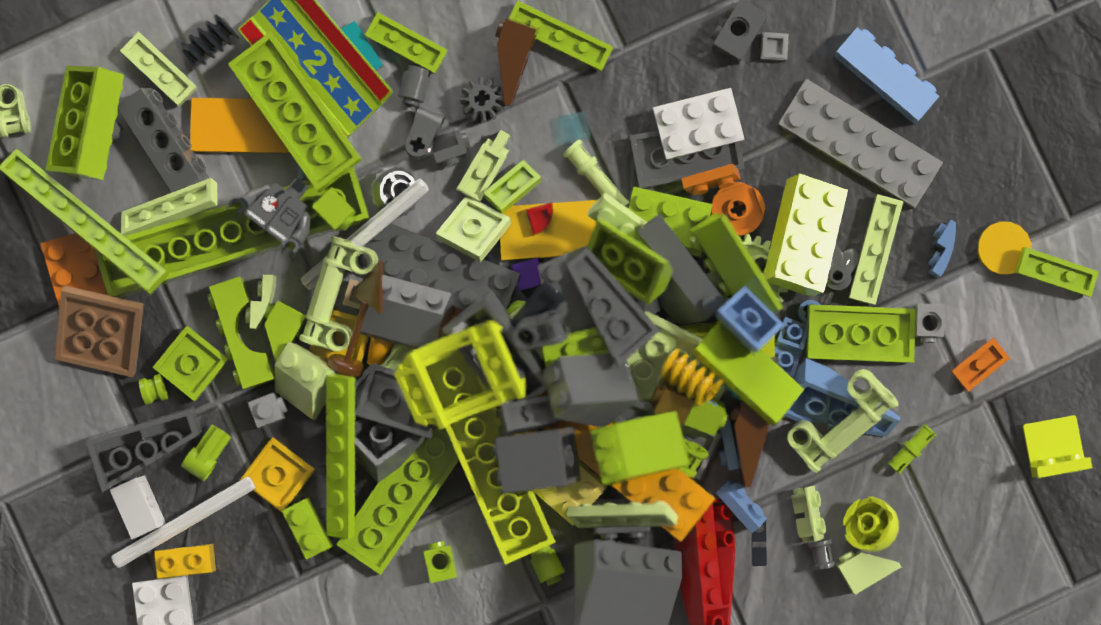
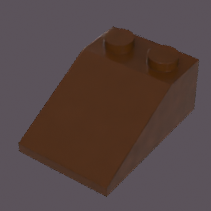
(749, 437)

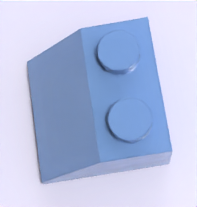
(749, 320)

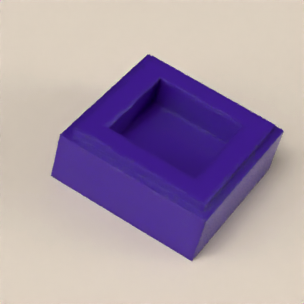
(529, 274)

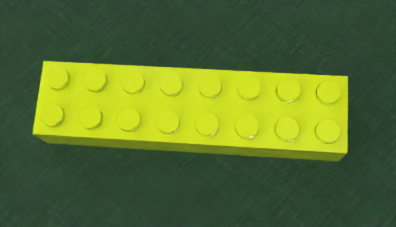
(511, 516)

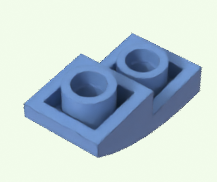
(945, 241)
(790, 344)

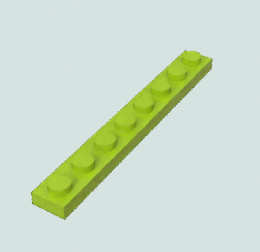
(83, 221)

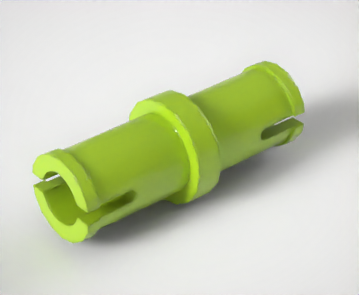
(912, 449)

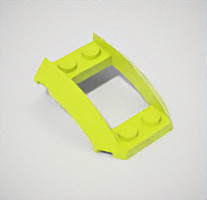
(495, 362)

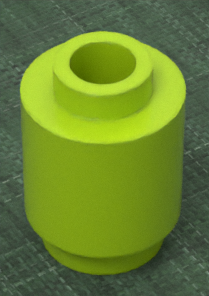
(547, 565)

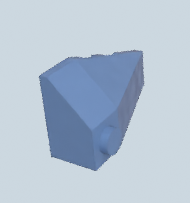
(828, 399)

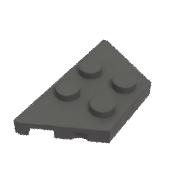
(382, 401)

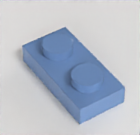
(728, 453)
(740, 504)

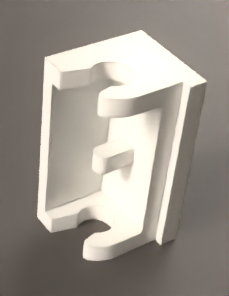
(138, 507)

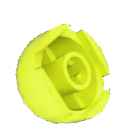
(871, 524)

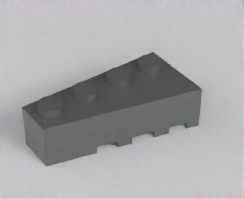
(133, 447)

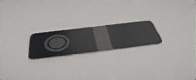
(759, 546)

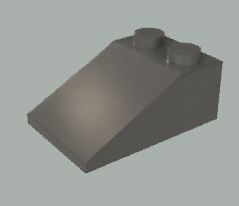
(382, 447)

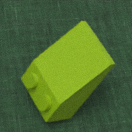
(639, 448)

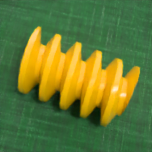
(689, 379)

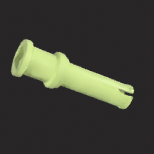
(587, 166)

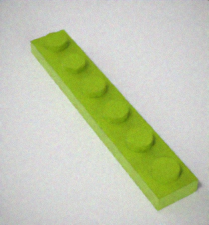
(340, 456)

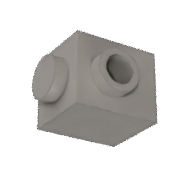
(268, 410)

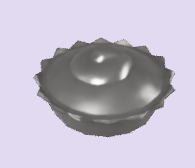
(389, 185)

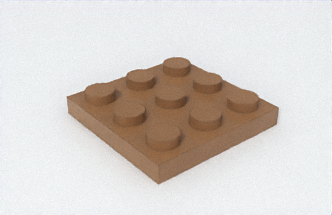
(98, 331)

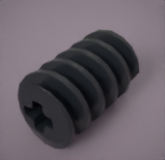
(208, 41)

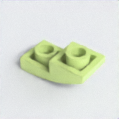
(256, 312)

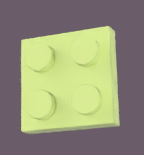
(473, 228)

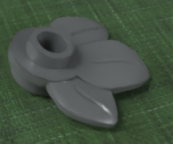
(844, 264)

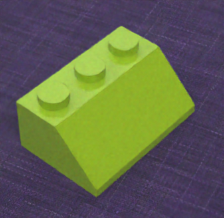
(629, 262)

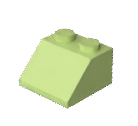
(302, 379)

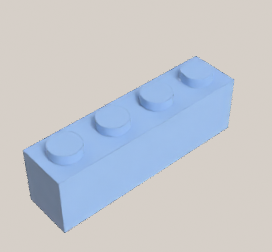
(886, 75)

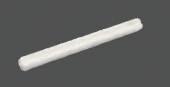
(376, 224)
(183, 522)

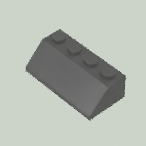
(527, 362)

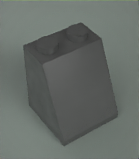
(589, 389)
(537, 460)

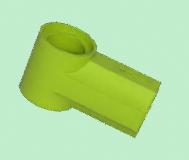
(203, 458)

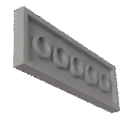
(860, 143)

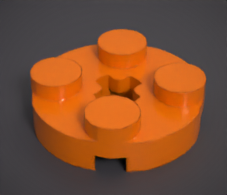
(746, 196)

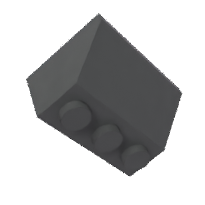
(410, 315)

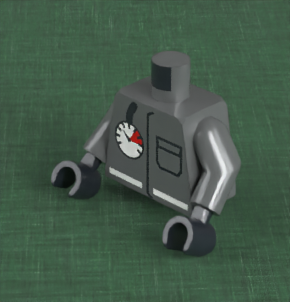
(277, 212)

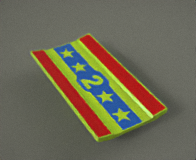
(324, 57)

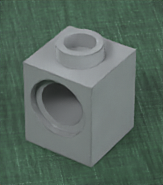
(935, 311)

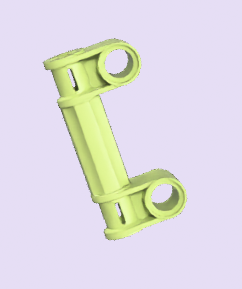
(13, 113)
(319, 327)
(847, 430)

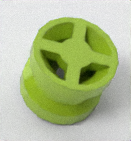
(153, 389)

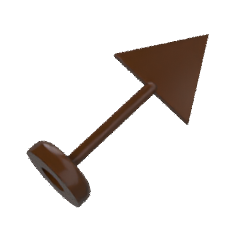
(371, 295)

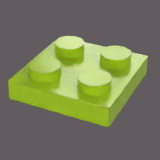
(191, 363)

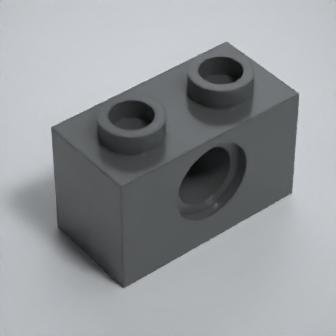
(736, 46)

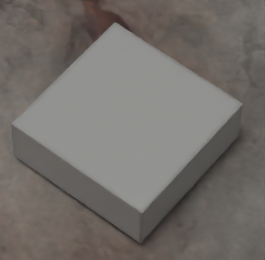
(774, 46)

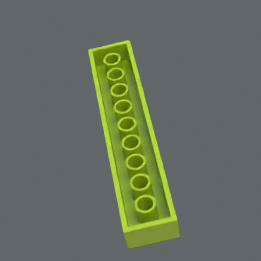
(219, 239)

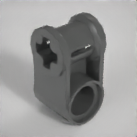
(424, 129)
(545, 330)

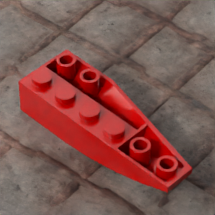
(709, 566)

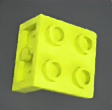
(1055, 447)

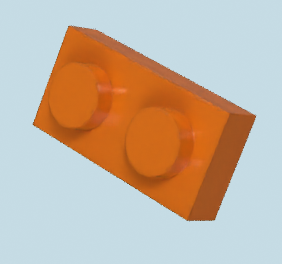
(721, 177)
(980, 364)

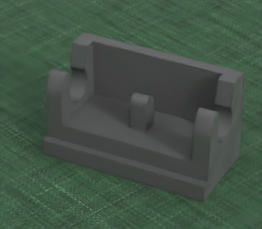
(526, 416)

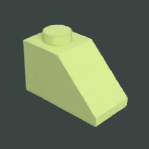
(863, 570)

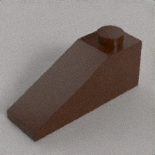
(513, 52)

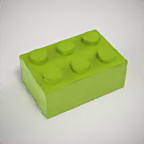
(677, 212)

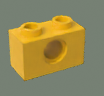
(185, 561)

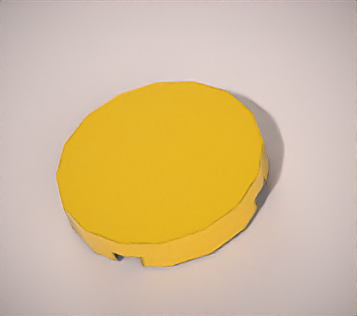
(1001, 247)

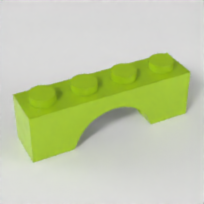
(231, 300)

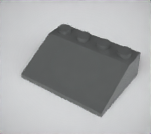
(625, 584)

